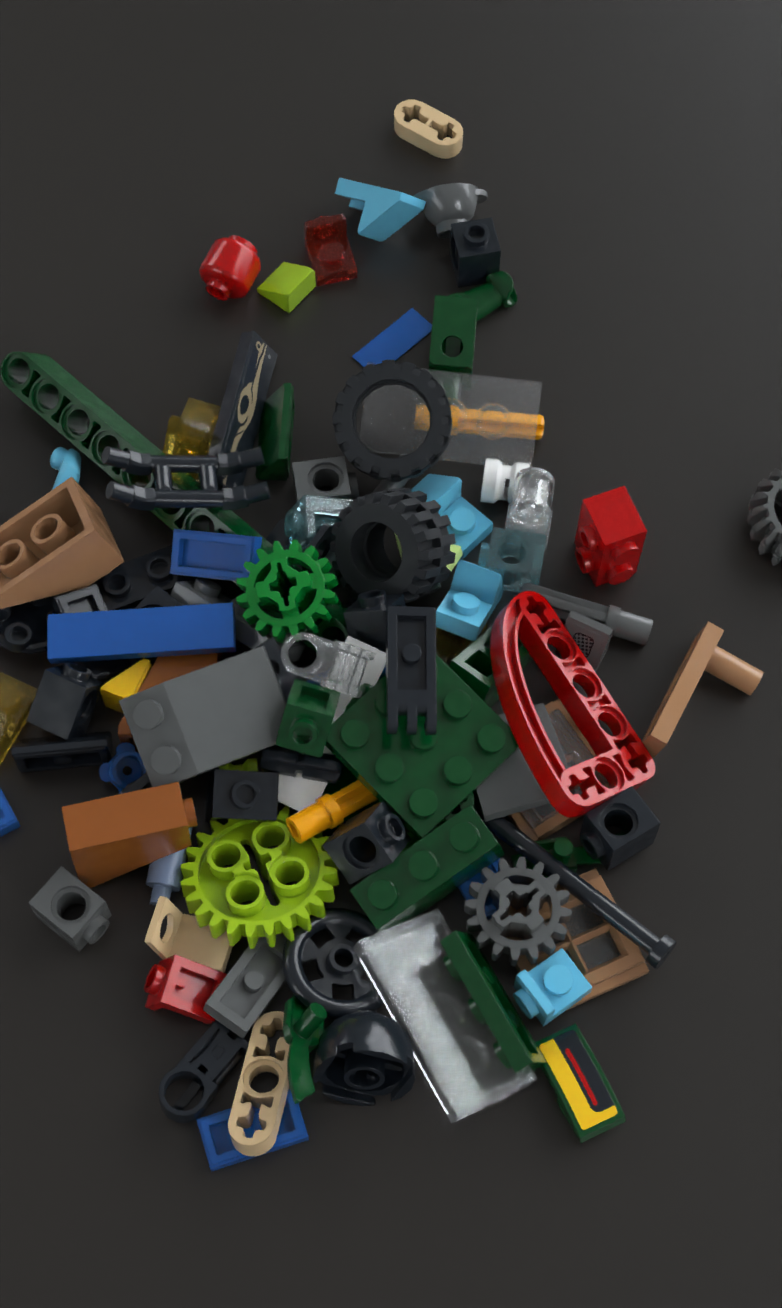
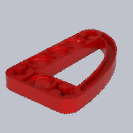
(623, 767)

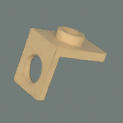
(186, 937)

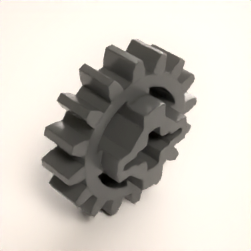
(531, 927)

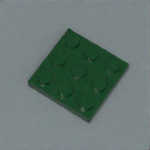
(421, 773)

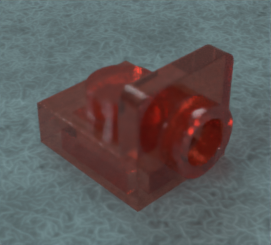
(329, 249)

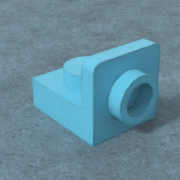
(550, 987)

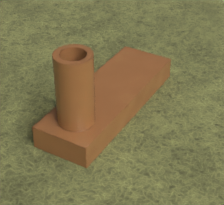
(700, 657)

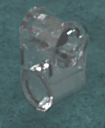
(531, 502)
(330, 663)

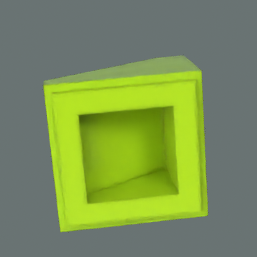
(288, 285)

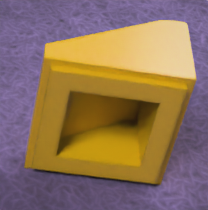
(125, 684)

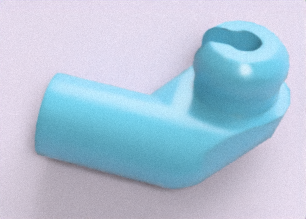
(67, 463)

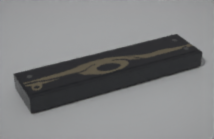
(243, 401)

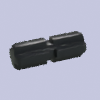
(290, 762)

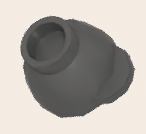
(450, 205)

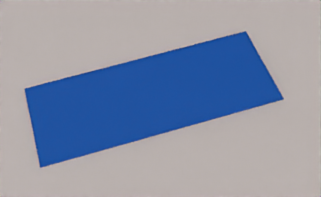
(395, 339)

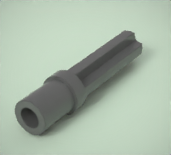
(624, 624)

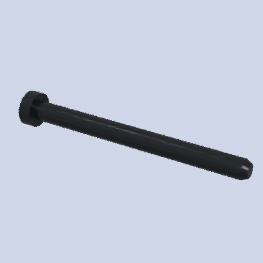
(657, 948)

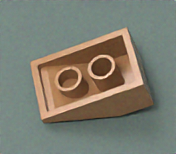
(55, 547)

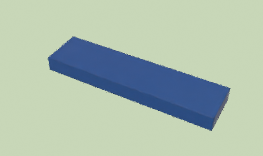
(141, 633)

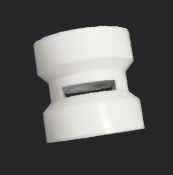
(494, 480)

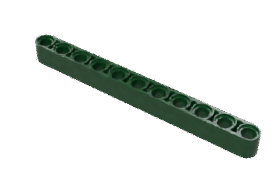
(107, 429)

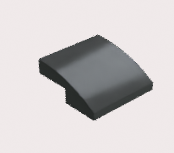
(513, 785)

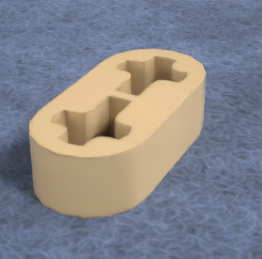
(426, 131)

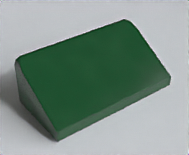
(277, 434)

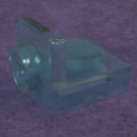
(310, 514)

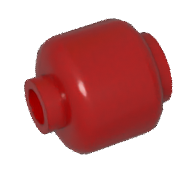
(230, 268)

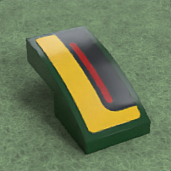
(579, 1084)

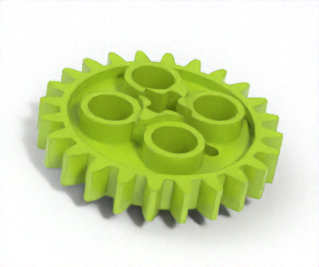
(217, 891)

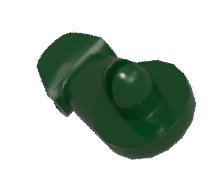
(495, 292)

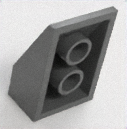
(206, 717)

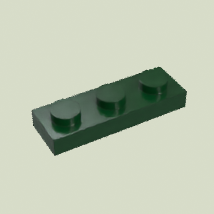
(491, 1003)

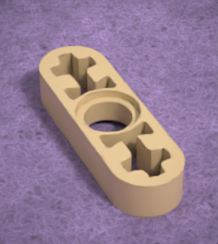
(270, 1103)

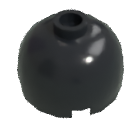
(364, 1058)

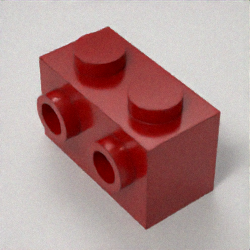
(609, 537)

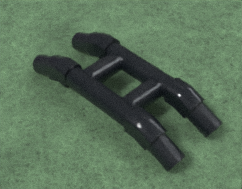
(205, 465)

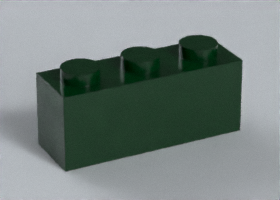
(428, 870)

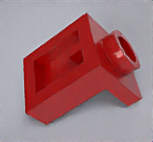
(182, 987)

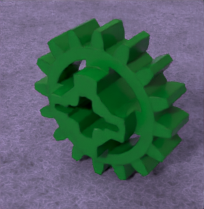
(269, 592)

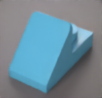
(382, 208)
(466, 521)
(470, 600)

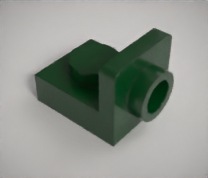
(307, 718)

